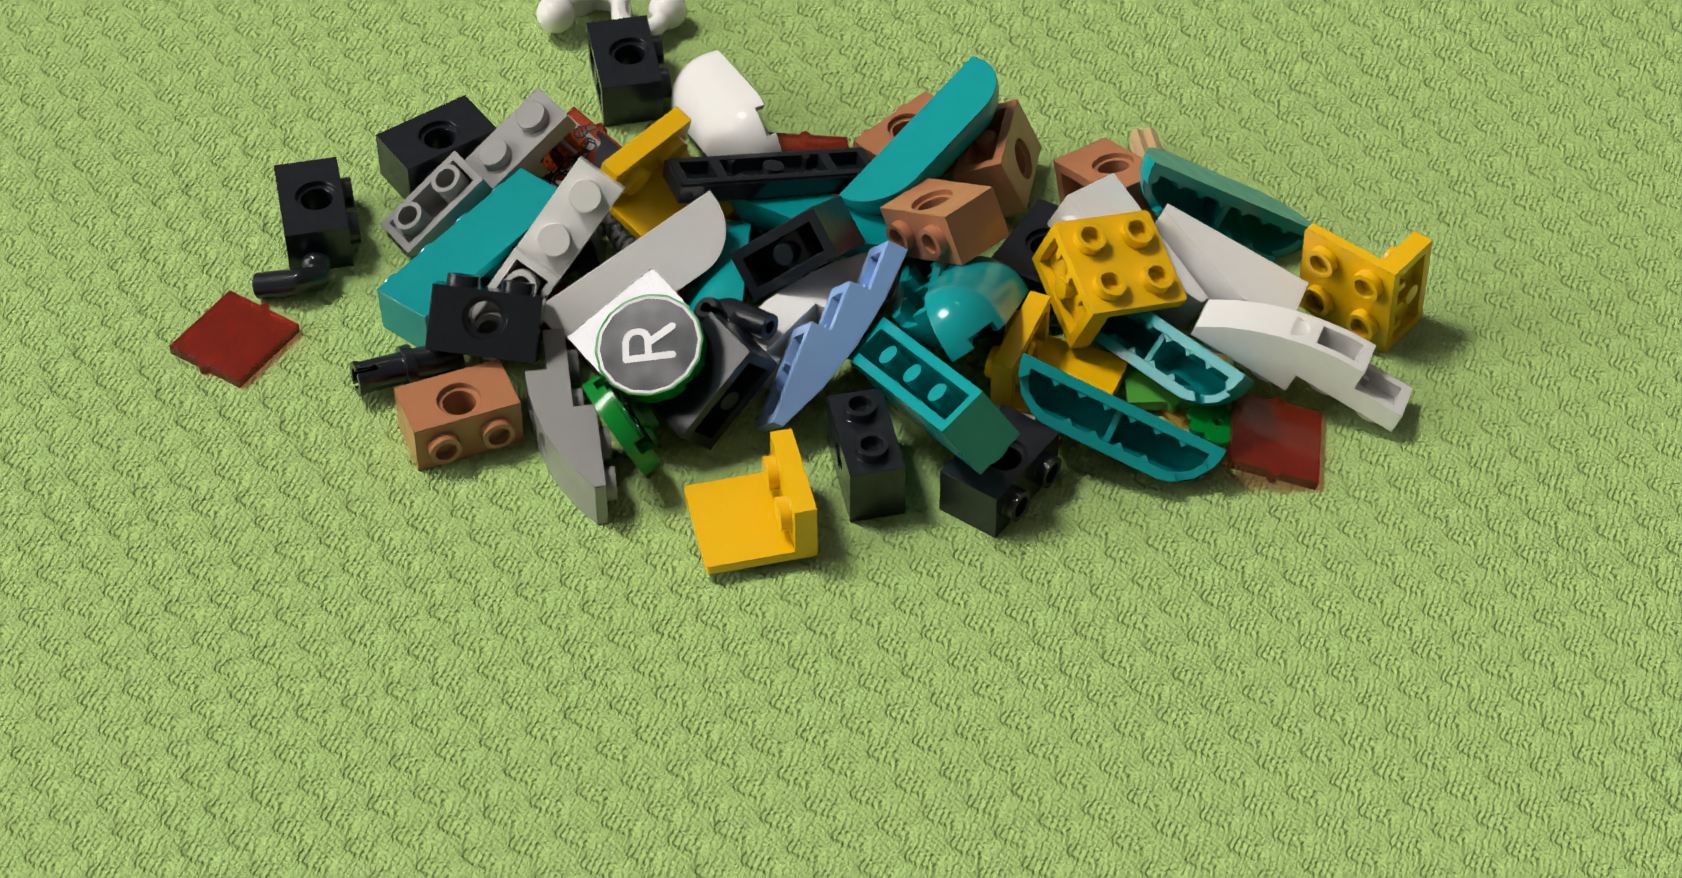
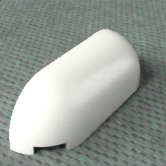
(721, 108)
(675, 249)

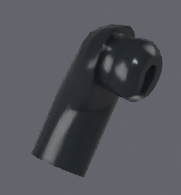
(291, 282)
(750, 318)

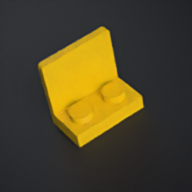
(639, 169)
(1105, 271)
(1362, 291)
(756, 515)

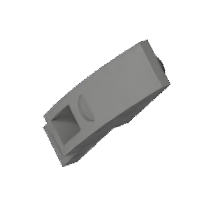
(462, 184)
(569, 430)

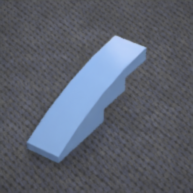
(821, 348)

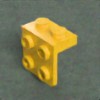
(1029, 334)

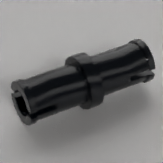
(402, 368)

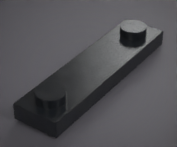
(764, 174)

